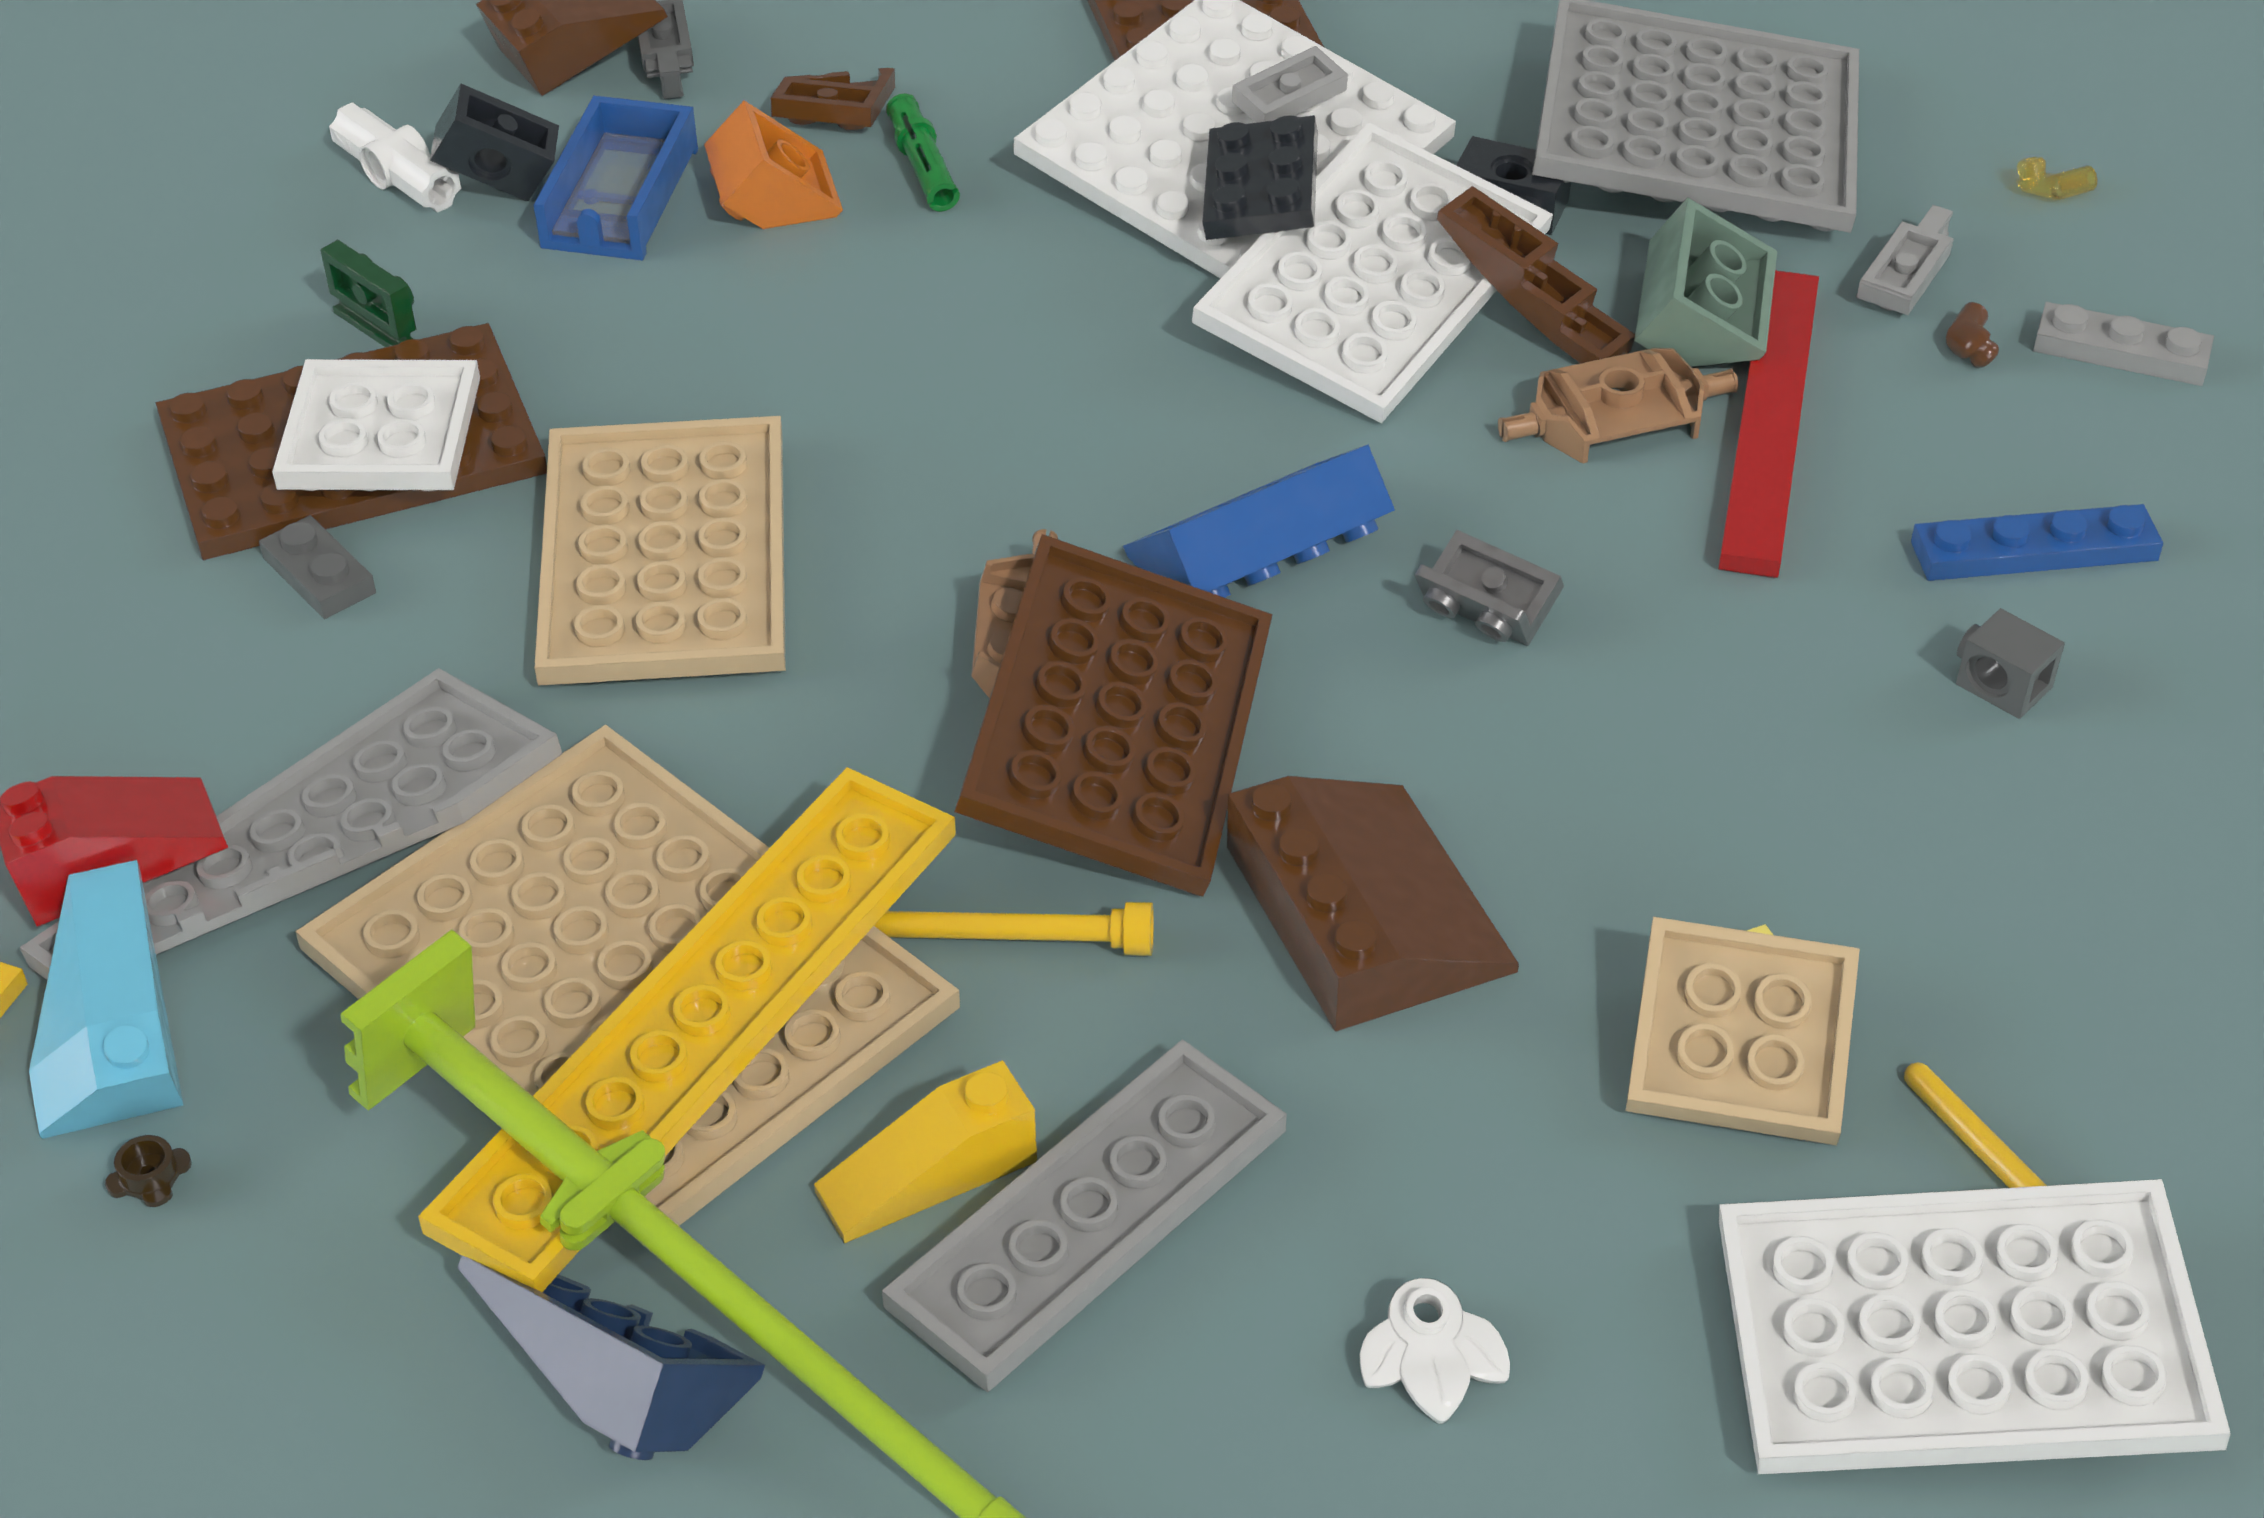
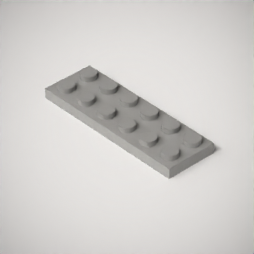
(1083, 1214)

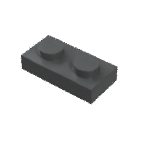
(317, 567)

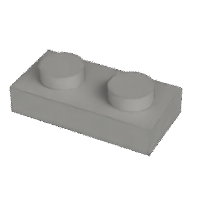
(1290, 86)

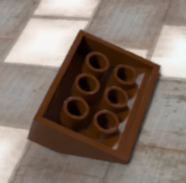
(1362, 895)

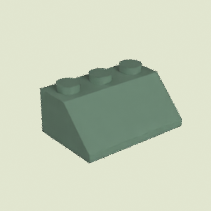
(1706, 289)

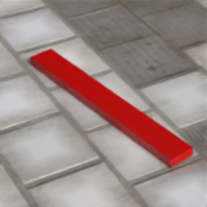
(1770, 433)

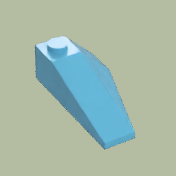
(103, 1016)

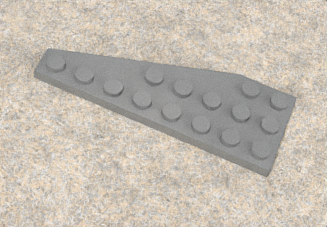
(363, 795)

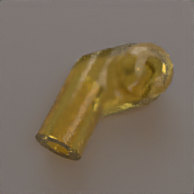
(2055, 186)

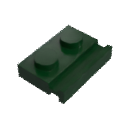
(368, 295)

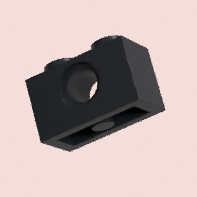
(494, 142)
(1512, 170)

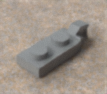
(1908, 262)

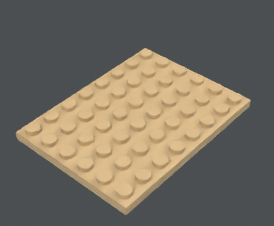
(574, 901)

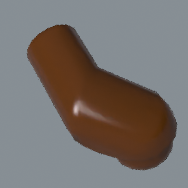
(1969, 338)

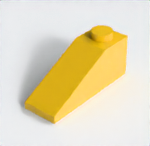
(933, 1152)

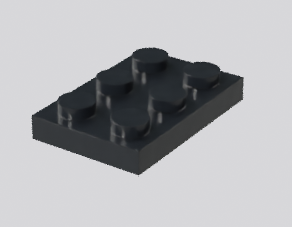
(1260, 177)

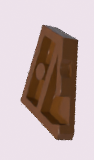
(832, 99)

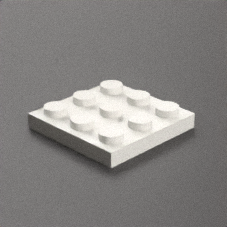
(377, 425)

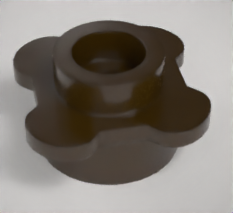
(147, 1170)

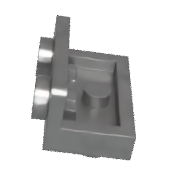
(1489, 587)

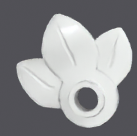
(1435, 1356)

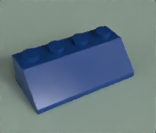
(1269, 525)

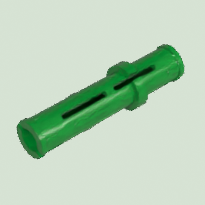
(907, 121)

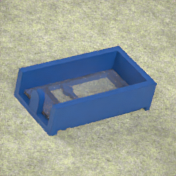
(615, 177)

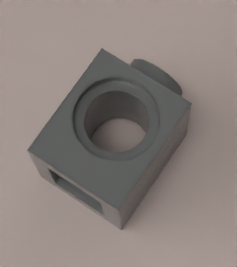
(2008, 662)

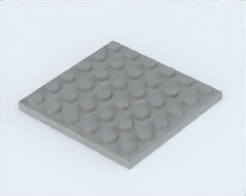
(1701, 114)

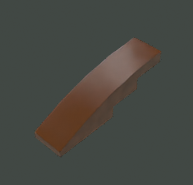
(1524, 271)

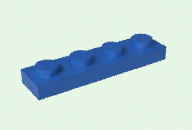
(2036, 542)

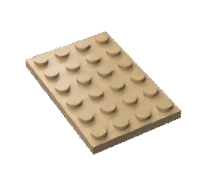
(662, 551)

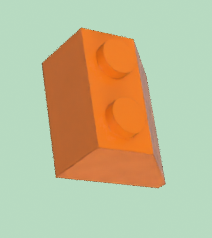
(769, 172)

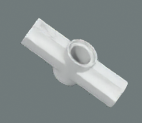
(394, 157)

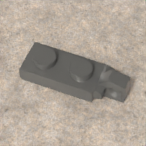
(668, 49)

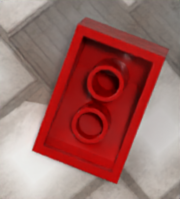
(99, 822)

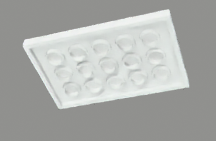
(1370, 287)
(1968, 1328)

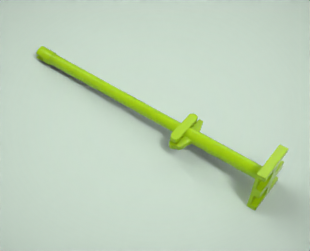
(422, 1021)

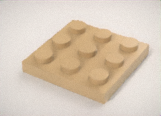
(1744, 1031)

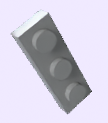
(2124, 343)

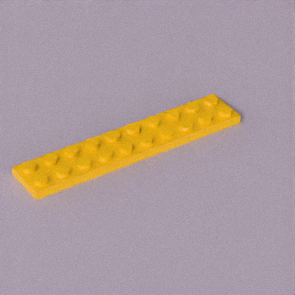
(701, 1012)

